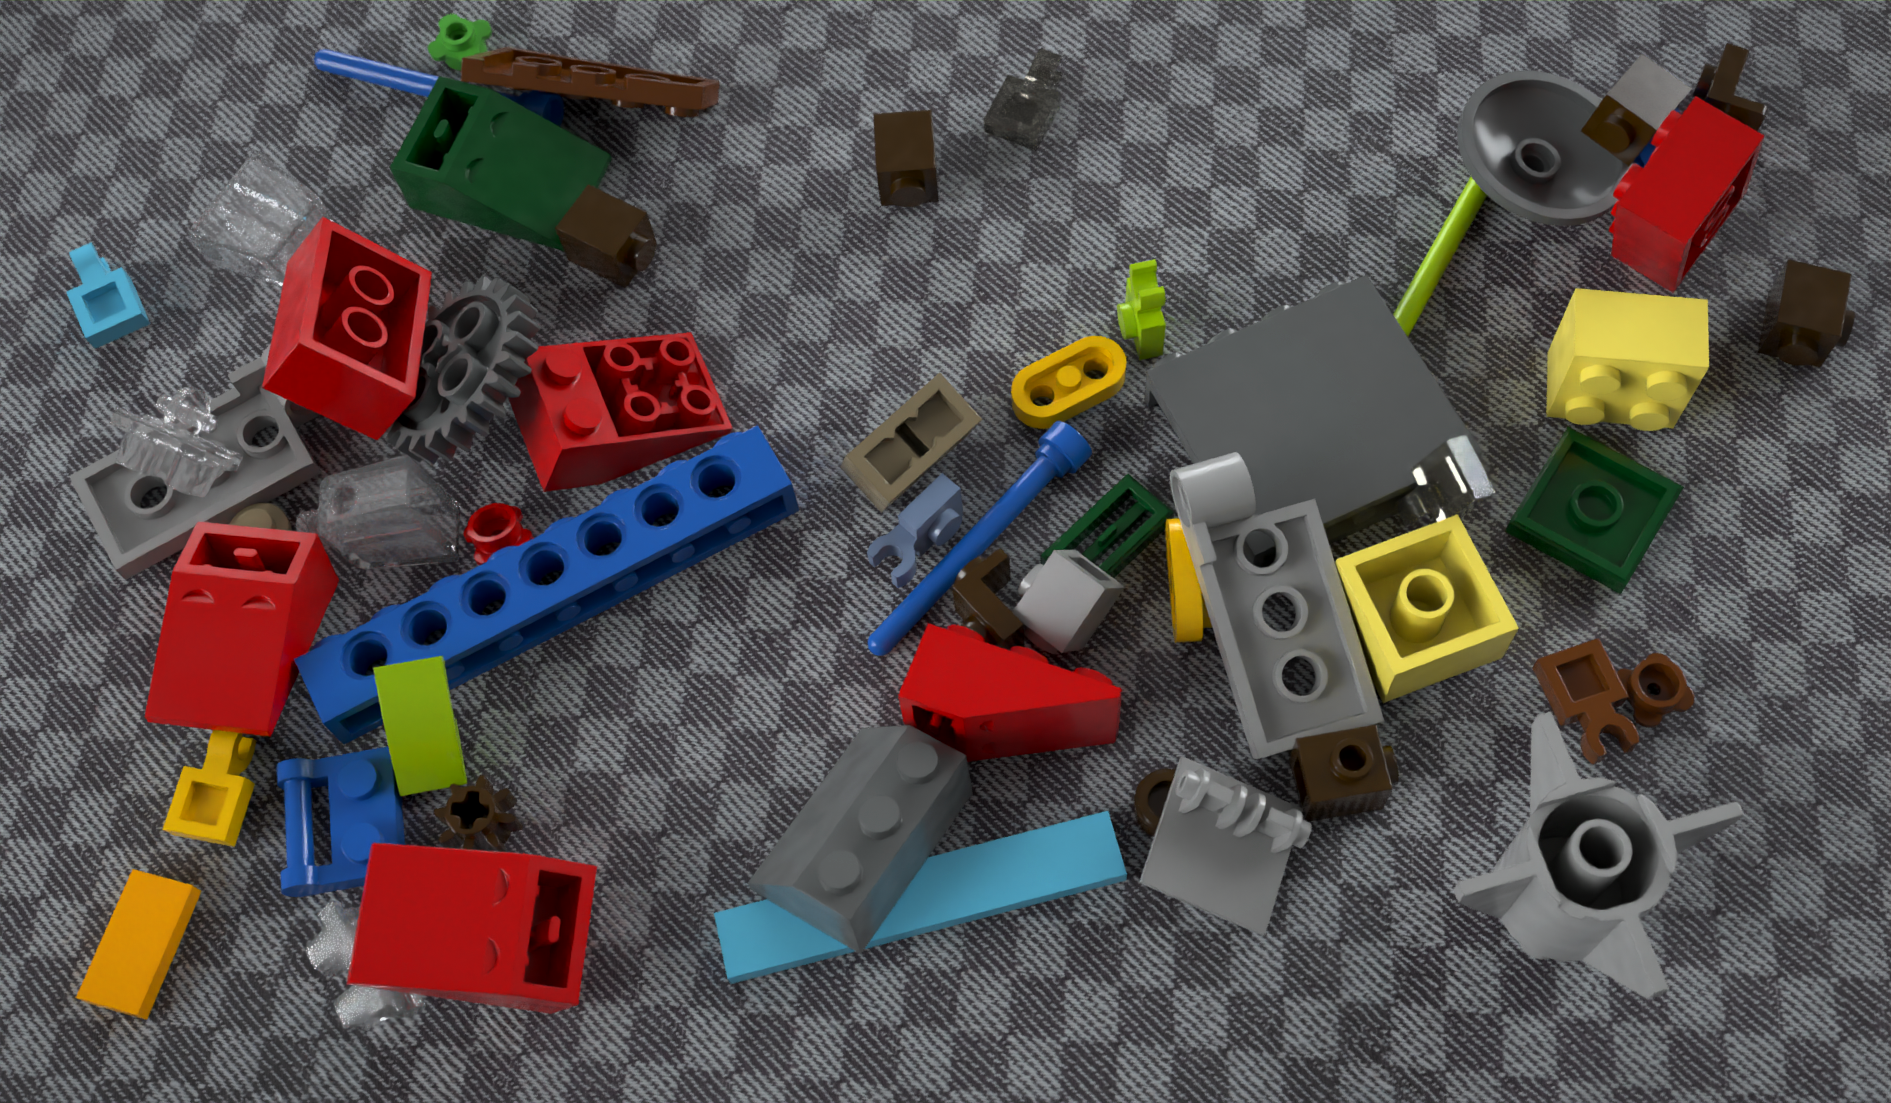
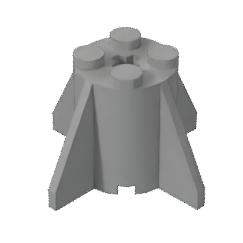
(1588, 868)

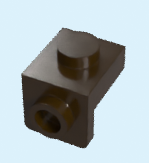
(1719, 82)
(980, 607)

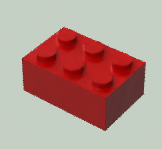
(1683, 192)
(349, 330)

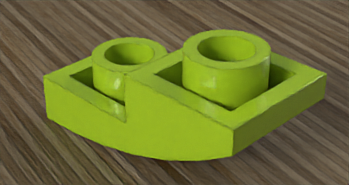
(420, 725)

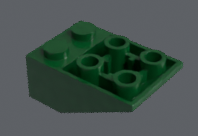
(494, 163)

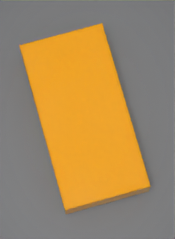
(139, 944)

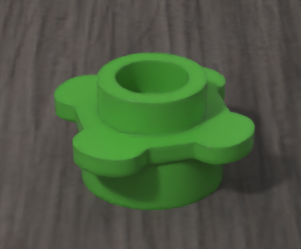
(459, 39)

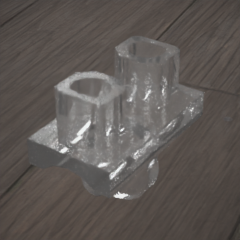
(184, 418)
(331, 956)

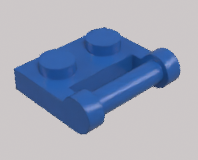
(362, 810)

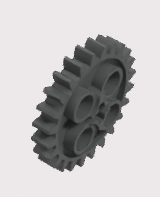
(466, 369)

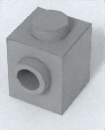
(1065, 601)

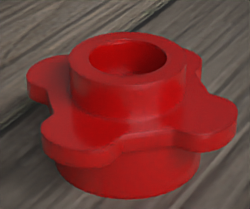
(495, 528)

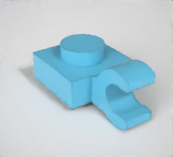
(106, 301)

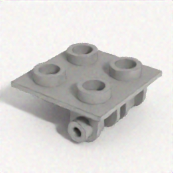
(1223, 845)

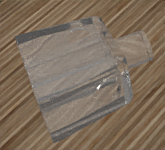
(257, 221)
(385, 516)

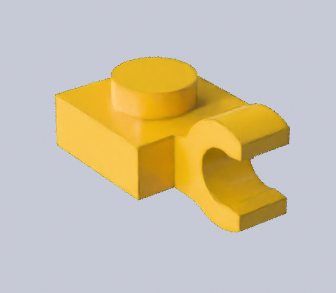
(214, 799)

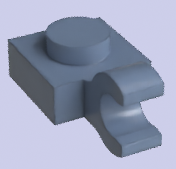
(927, 520)

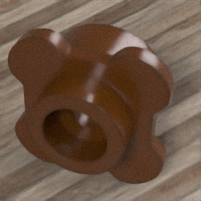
(1672, 686)

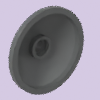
(1529, 150)

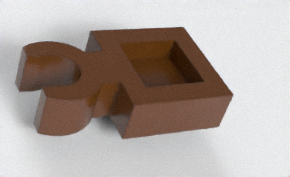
(1587, 689)

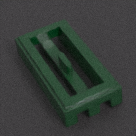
(1101, 511)

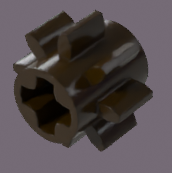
(469, 805)

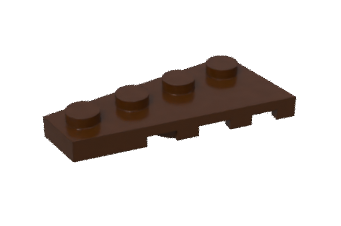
(588, 78)

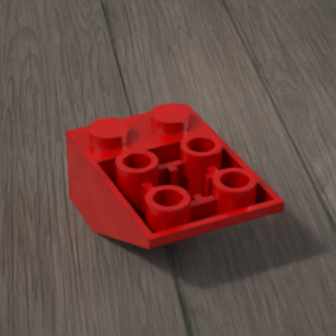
(615, 407)
(235, 623)
(1003, 700)
(474, 926)

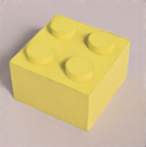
(1627, 358)
(1424, 608)

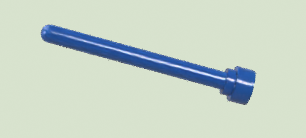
(543, 103)
(1059, 452)

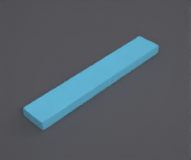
(943, 893)

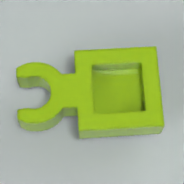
(1142, 313)

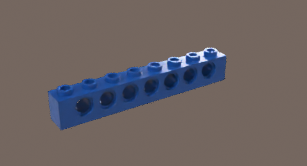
(588, 585)

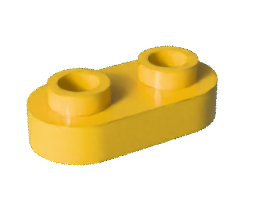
(1064, 381)
(1186, 599)

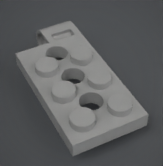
(1216, 515)
(141, 536)

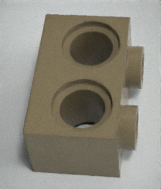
(910, 442)

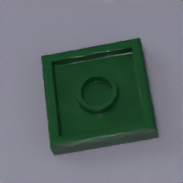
(1594, 509)

